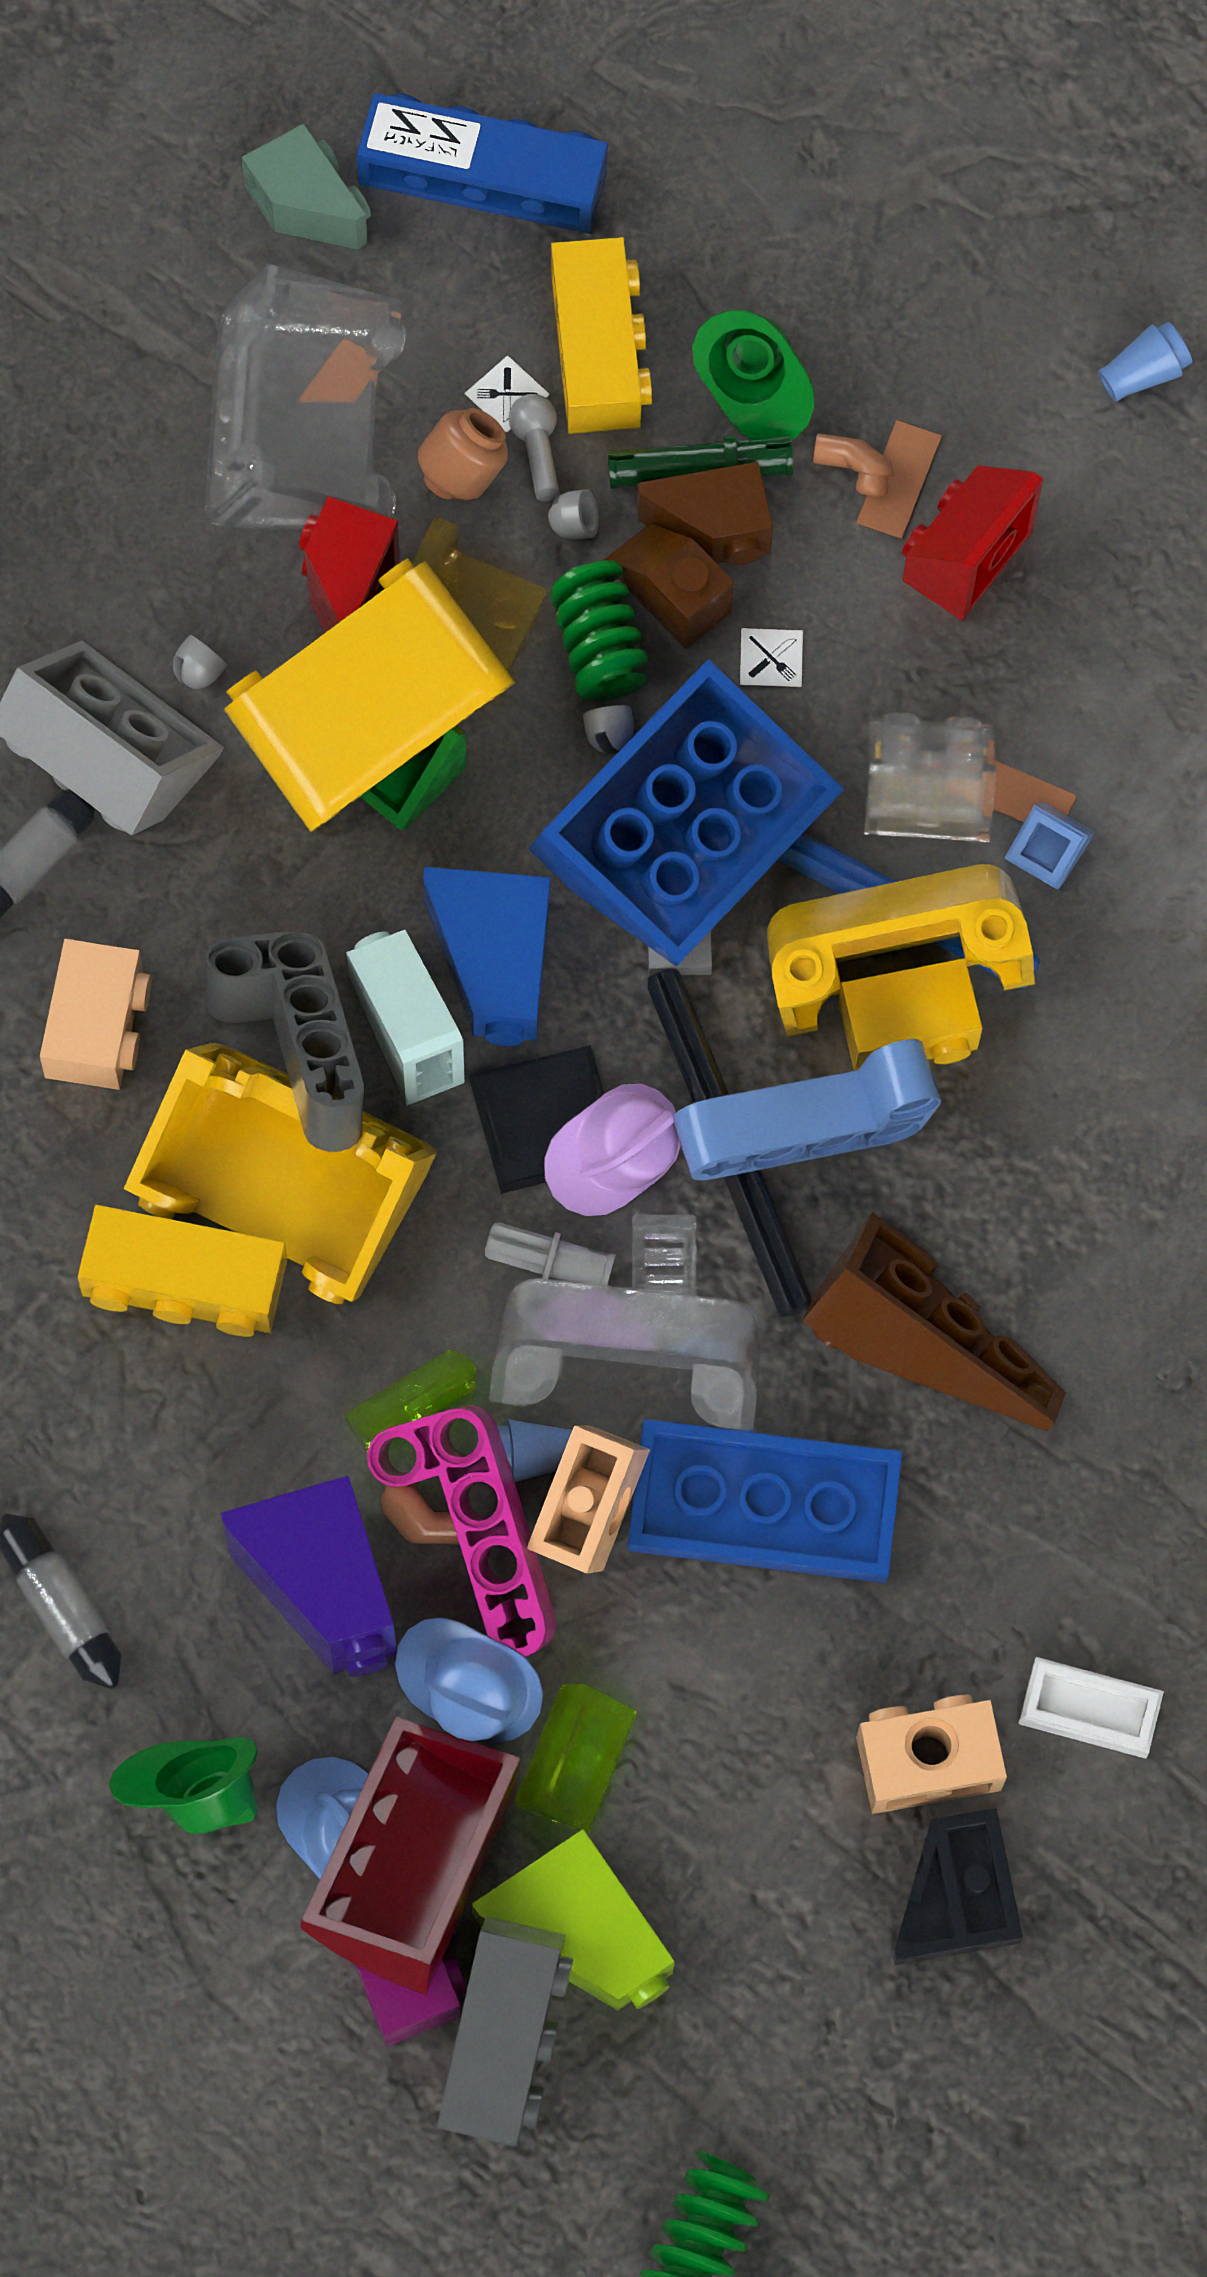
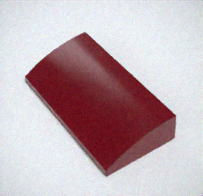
(411, 1853)

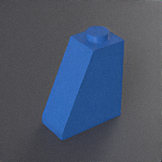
(493, 945)

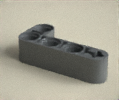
(292, 982)

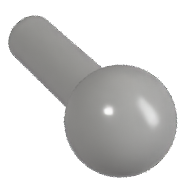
(533, 421)

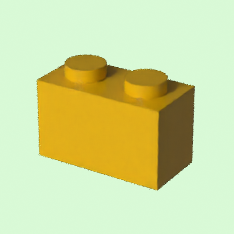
(916, 1003)

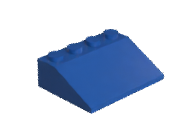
(686, 816)

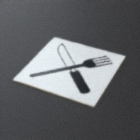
(501, 388)
(771, 657)

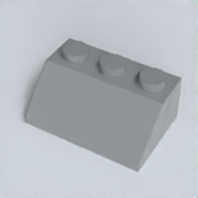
(104, 736)

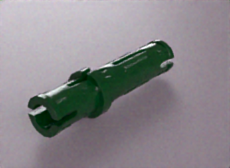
(654, 463)

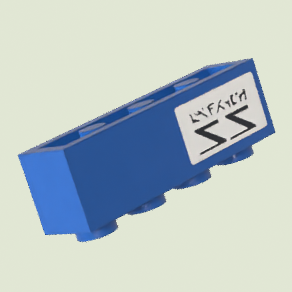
(482, 162)

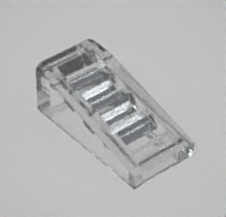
(664, 1230)

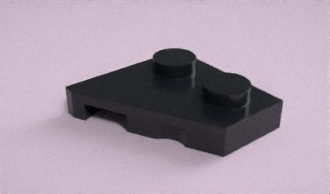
(960, 1891)

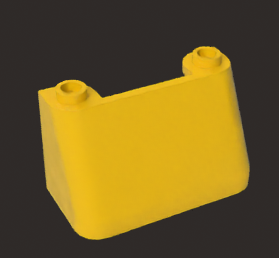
(367, 694)
(962, 902)
(239, 1156)

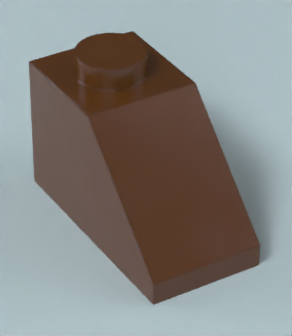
(717, 508)
(675, 582)

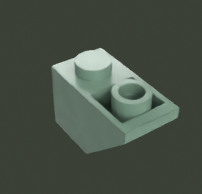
(302, 193)

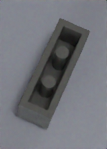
(505, 2032)

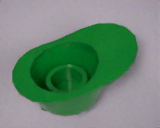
(754, 374)
(192, 1782)

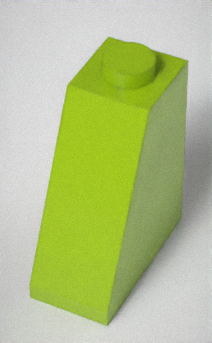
(604, 1930)

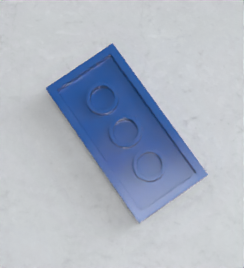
(765, 1501)

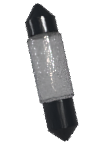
(41, 845)
(59, 1601)

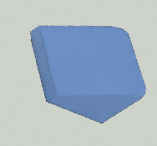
(1049, 844)

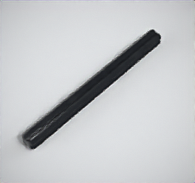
(748, 1188)

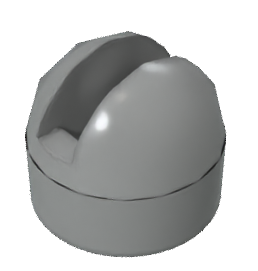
(574, 515)
(197, 664)
(609, 727)

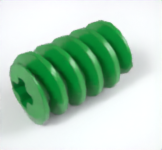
(597, 631)
(708, 2221)

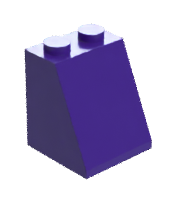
(318, 1572)

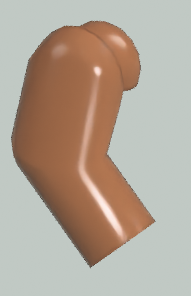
(855, 455)
(415, 1517)

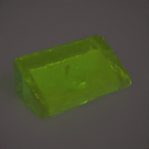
(414, 1396)
(575, 1756)

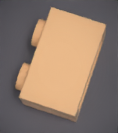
(93, 1014)

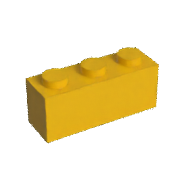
(599, 335)
(182, 1271)

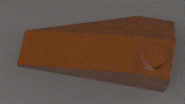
(900, 1318)

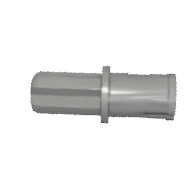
(548, 1255)

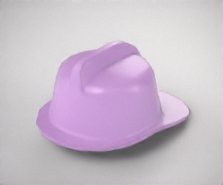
(612, 1150)

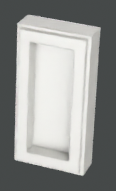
(1091, 1707)

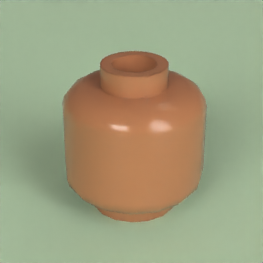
(463, 454)

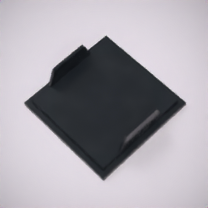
(527, 1106)

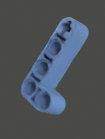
(812, 1117)

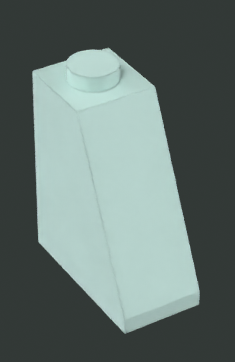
(407, 1015)

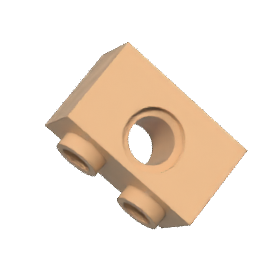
(588, 1499)
(901, 1781)

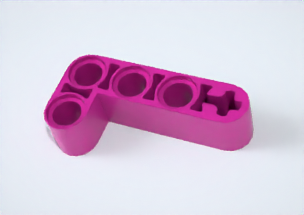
(477, 1533)

